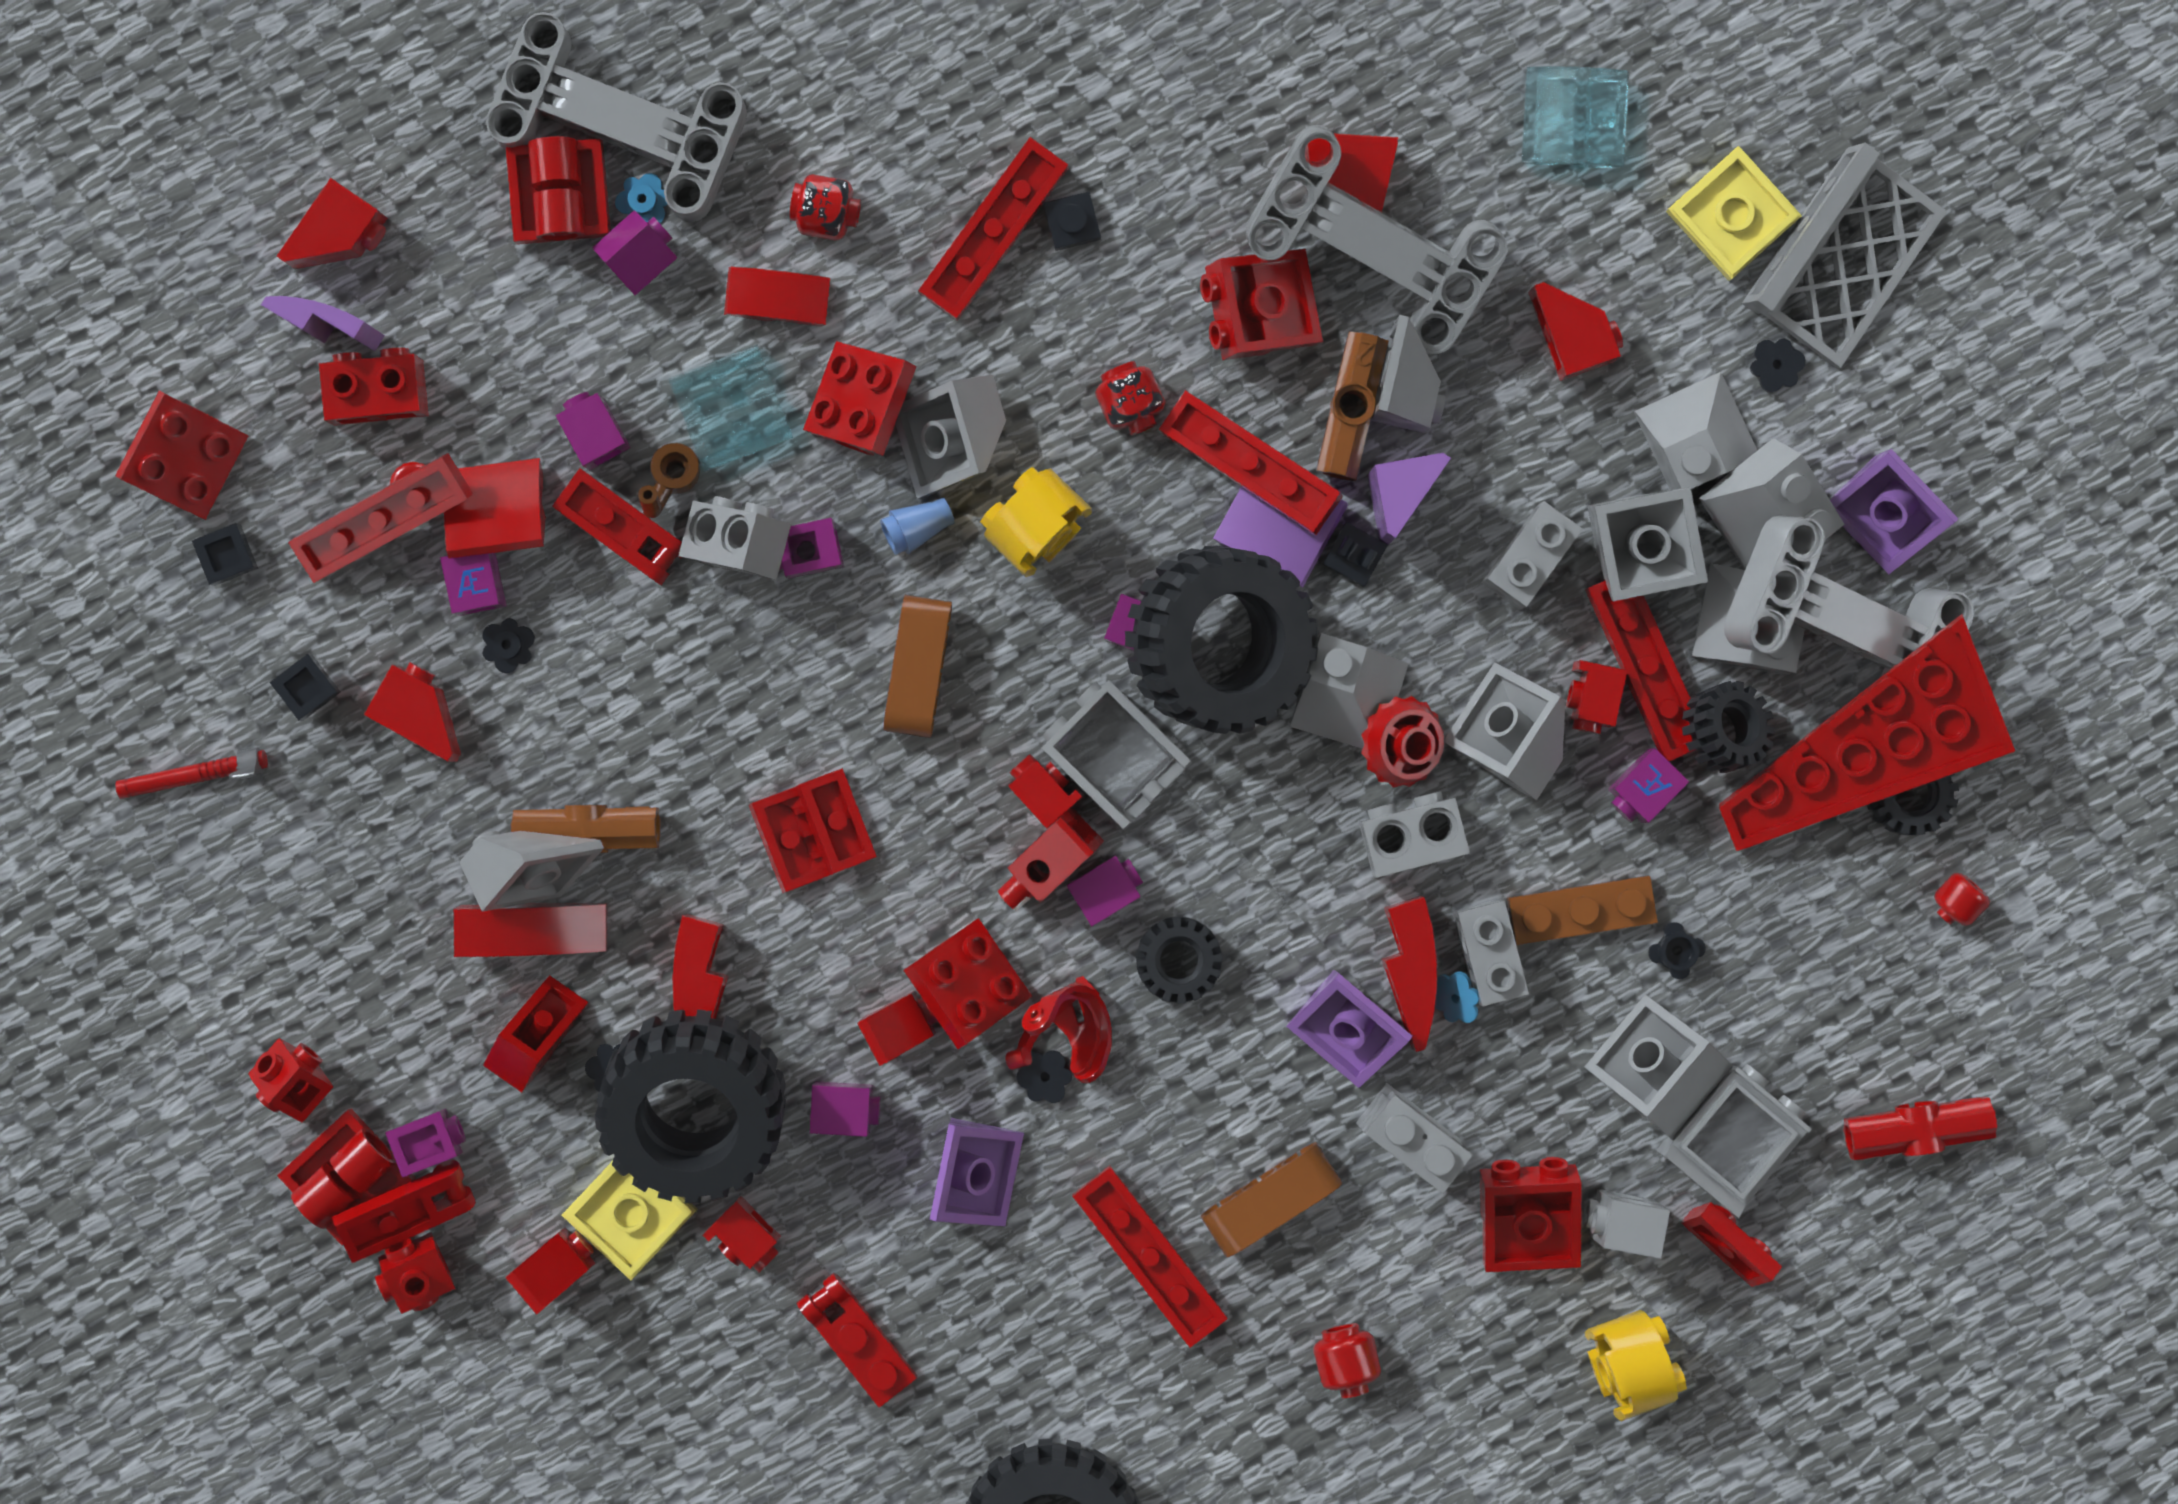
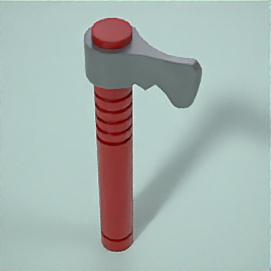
(241, 766)

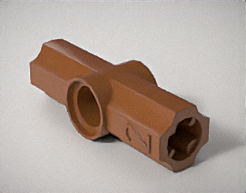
(1357, 376)
(613, 826)

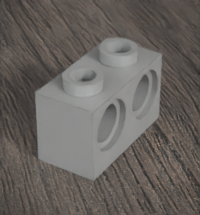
(735, 538)
(1532, 555)
(1416, 847)
(1490, 952)
(1627, 1223)

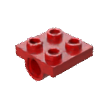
(558, 190)
(859, 398)
(181, 455)
(967, 983)
(341, 1171)

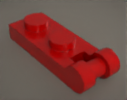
(617, 525)
(404, 1211)
(858, 1341)

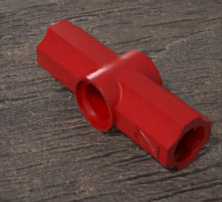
(1920, 1128)

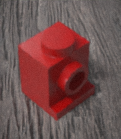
(1595, 696)
(1042, 790)
(745, 1236)

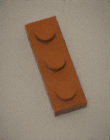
(1582, 910)

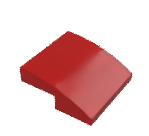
(502, 511)
(812, 830)

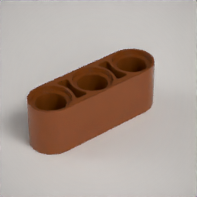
(917, 666)
(1272, 1201)

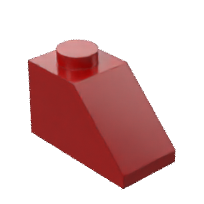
(334, 229)
(1574, 331)
(415, 710)
(898, 1027)
(534, 1033)
(552, 1269)

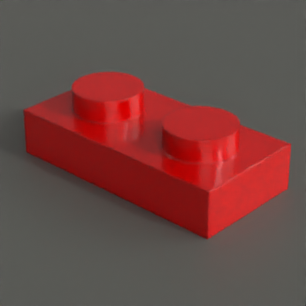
(1743, 1254)

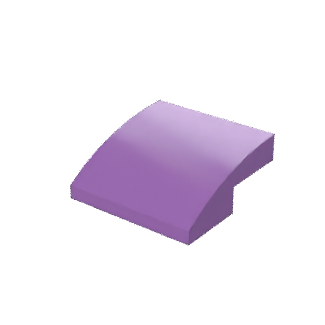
(320, 319)
(1264, 530)

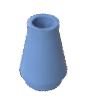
(914, 525)

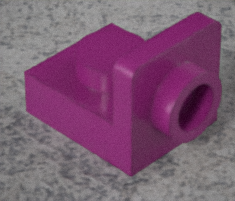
(426, 1141)

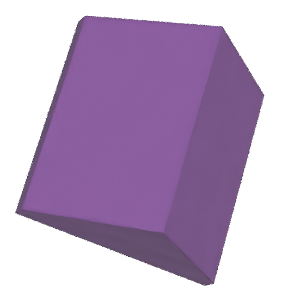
(1399, 489)
(1891, 510)
(1348, 1029)
(976, 1174)

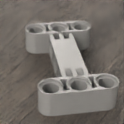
(616, 116)
(1376, 239)
(1824, 605)

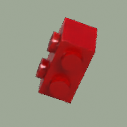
(373, 388)

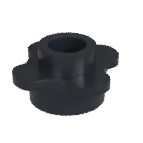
(1690, 950)

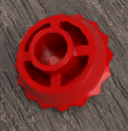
(1390, 744)

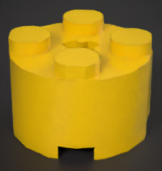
(1035, 519)
(1635, 1364)

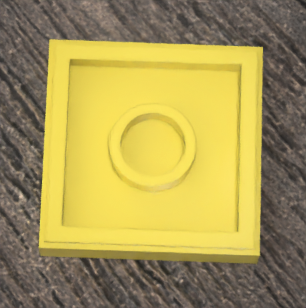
(1733, 213)
(626, 1221)

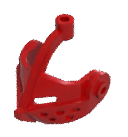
(1089, 1039)

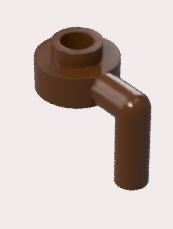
(655, 498)

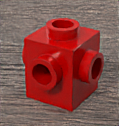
(290, 1079)
(414, 1274)

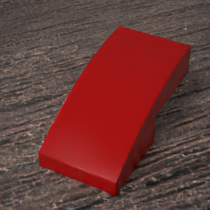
(777, 296)

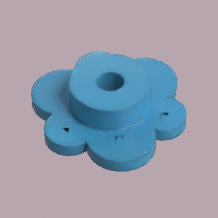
(649, 186)
(1457, 997)

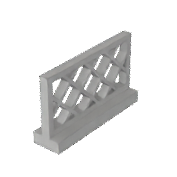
(1819, 224)

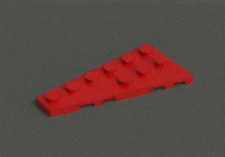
(1901, 732)

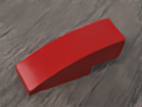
(530, 929)
(1413, 969)
(693, 981)

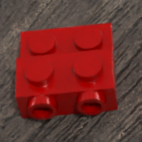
(1261, 304)
(1531, 1215)

